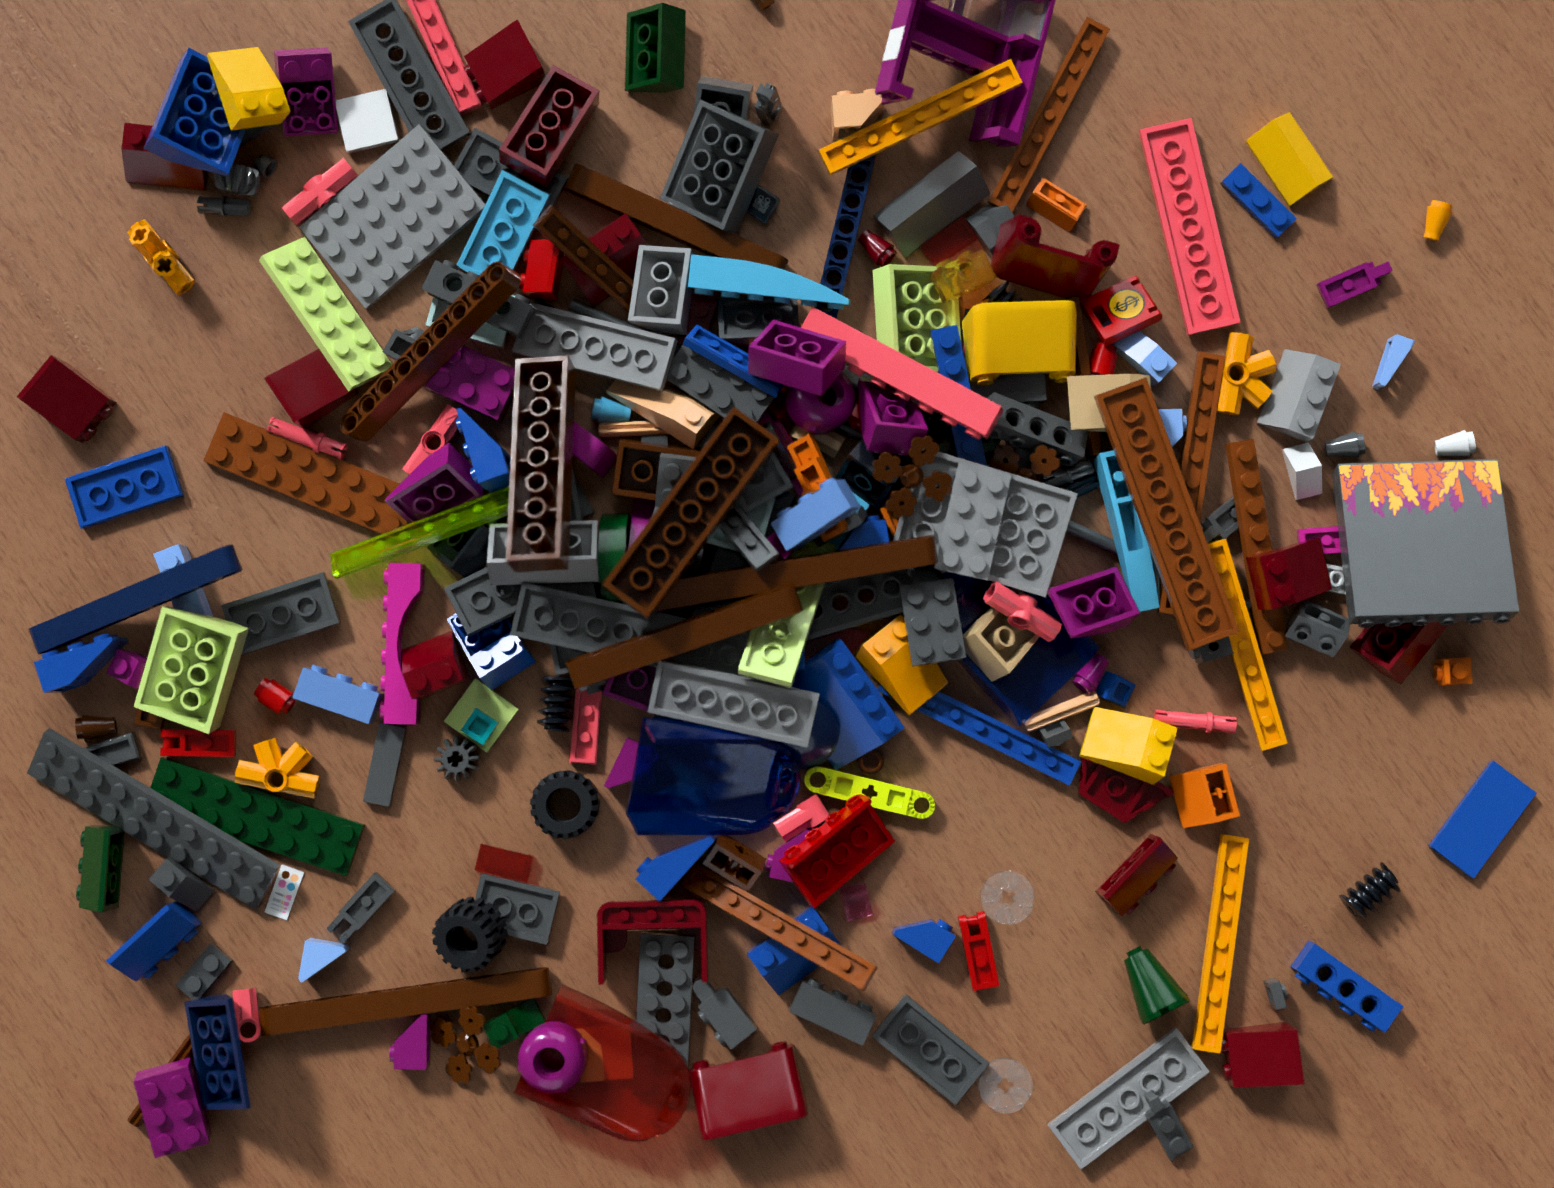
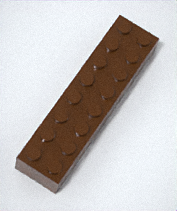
(541, 464)
(691, 513)

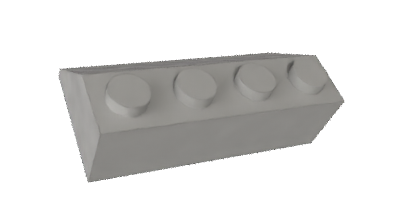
(581, 564)

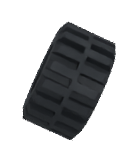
(541, 804)
(482, 922)

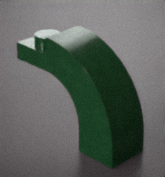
(612, 545)

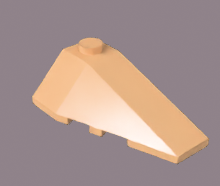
(669, 410)

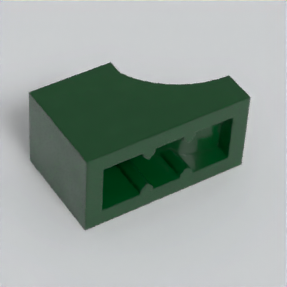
(514, 1023)

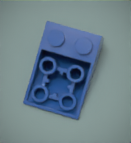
(488, 457)
(494, 651)
(78, 665)

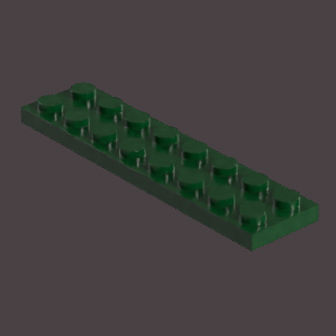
(262, 817)

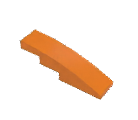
(812, 472)

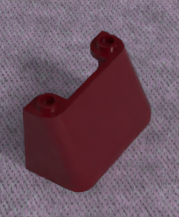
(1048, 269)
(748, 1092)

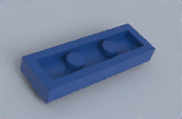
(1258, 201)

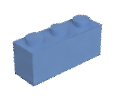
(815, 514)
(338, 694)

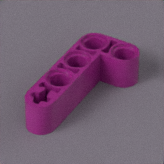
(592, 451)

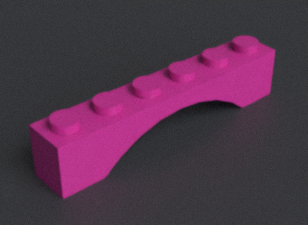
(404, 587)

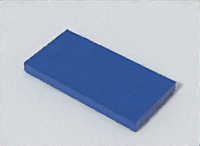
(124, 487)
(1482, 819)

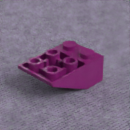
(308, 90)

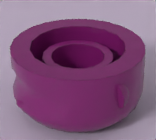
(817, 417)
(562, 1038)

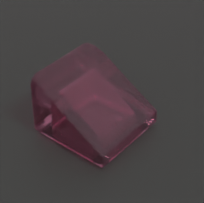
(856, 902)

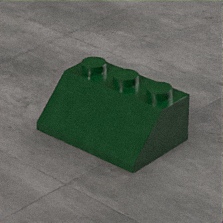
(655, 49)
(100, 868)

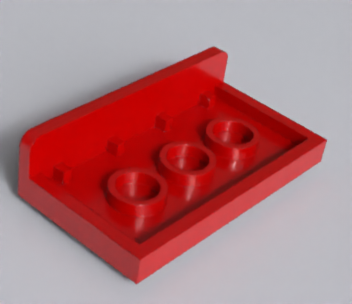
(836, 850)

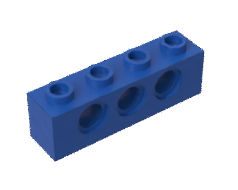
(1383, 1008)

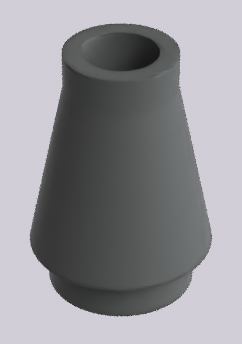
(1346, 446)

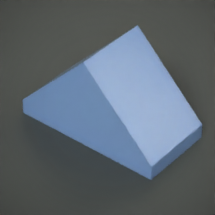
(317, 955)

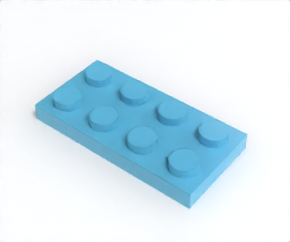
(504, 224)

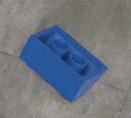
(155, 942)
(780, 964)

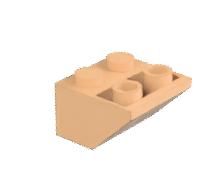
(854, 111)

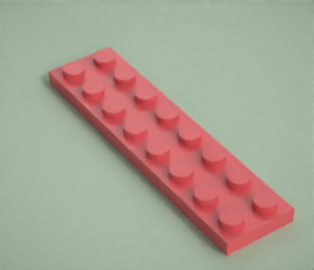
(1189, 226)

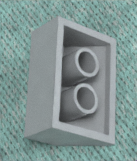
(661, 289)
(1298, 394)

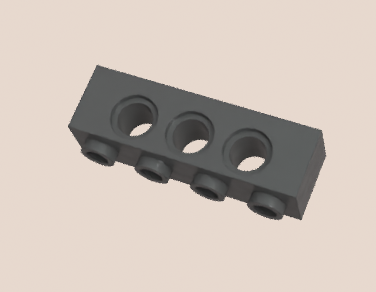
(444, 273)
(1045, 426)

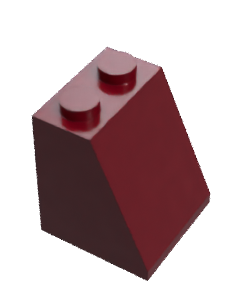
(504, 66)
(309, 389)
(67, 399)
(433, 666)
(1262, 1056)

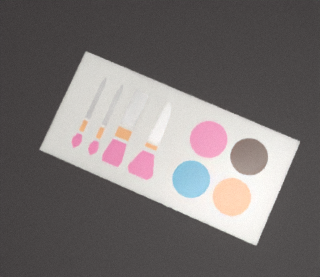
(284, 892)

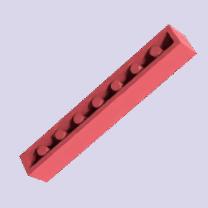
(909, 378)

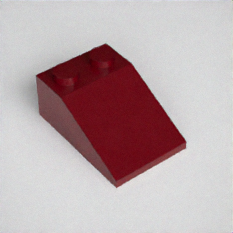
(1289, 574)

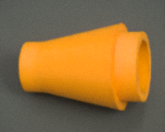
(1436, 219)

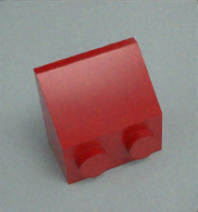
(542, 270)

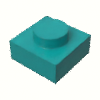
(479, 726)

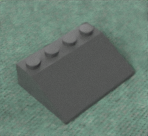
(719, 166)

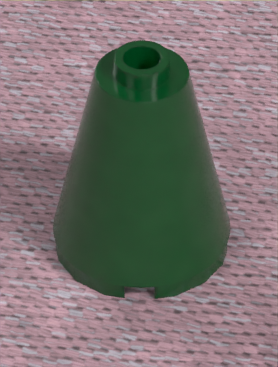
(1152, 986)

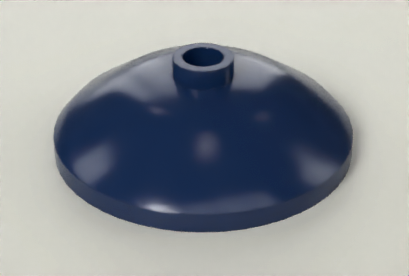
(822, 739)

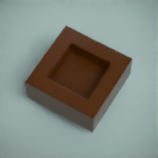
(148, 720)

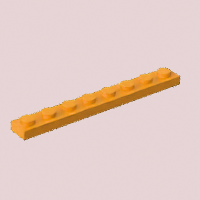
(920, 117)
(1247, 656)
(1220, 943)

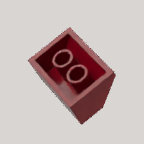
(151, 169)
(620, 244)
(1396, 649)
(1137, 875)

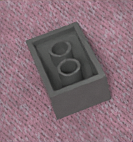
(725, 94)

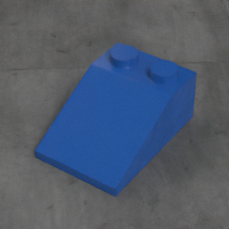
(668, 867)

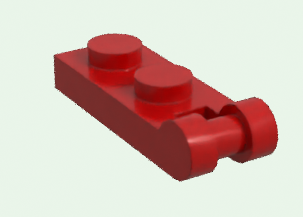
(197, 743)
(978, 952)

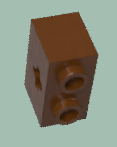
(734, 861)

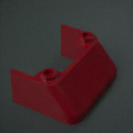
(619, 916)

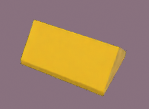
(1288, 158)

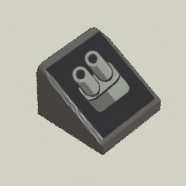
(763, 204)

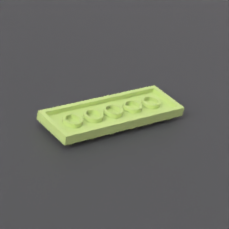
(326, 313)
(777, 647)

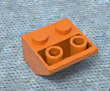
(1204, 795)

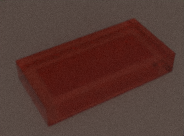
(949, 242)
(504, 862)

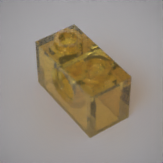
(952, 284)

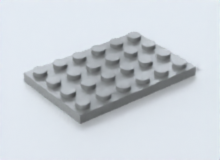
(393, 217)
(1029, 529)

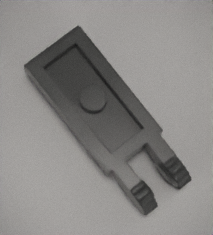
(363, 905)

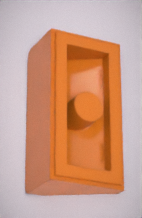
(1056, 204)

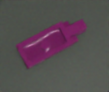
(1352, 283)

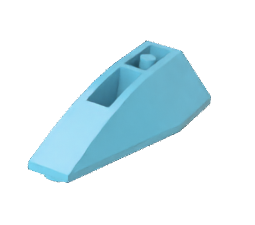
(757, 280)
(1130, 541)

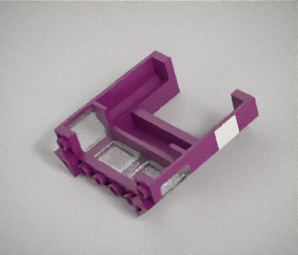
(971, 39)

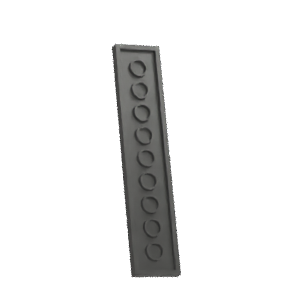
(595, 623)
(152, 818)

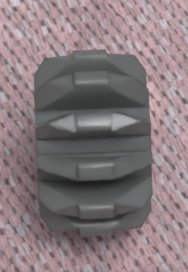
(240, 181)
(462, 766)

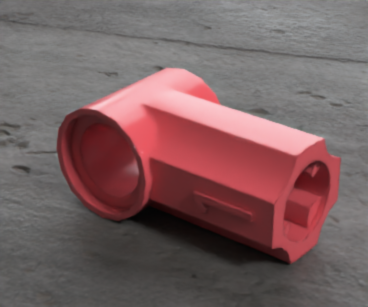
(807, 814)
(246, 1011)

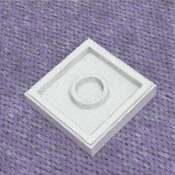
(366, 121)

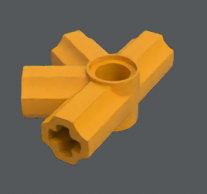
(160, 257)
(1249, 369)
(272, 761)

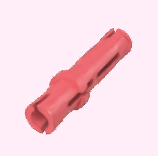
(318, 441)
(1205, 722)

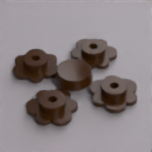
(1038, 465)
(912, 476)
(466, 1043)

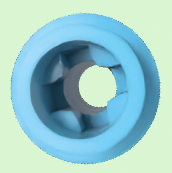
(609, 411)

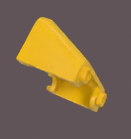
(1020, 339)

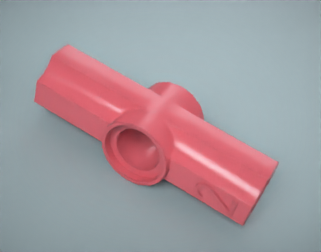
(319, 191)
(444, 427)
(1022, 611)

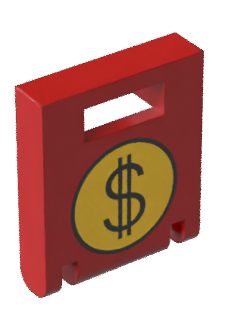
(1126, 307)

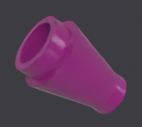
(1089, 676)

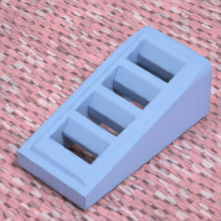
(1393, 355)

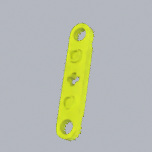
(888, 798)

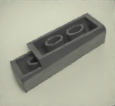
(932, 203)

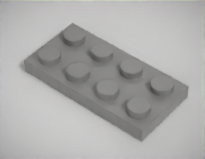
(973, 521)

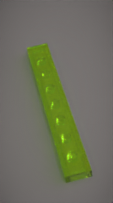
(420, 533)

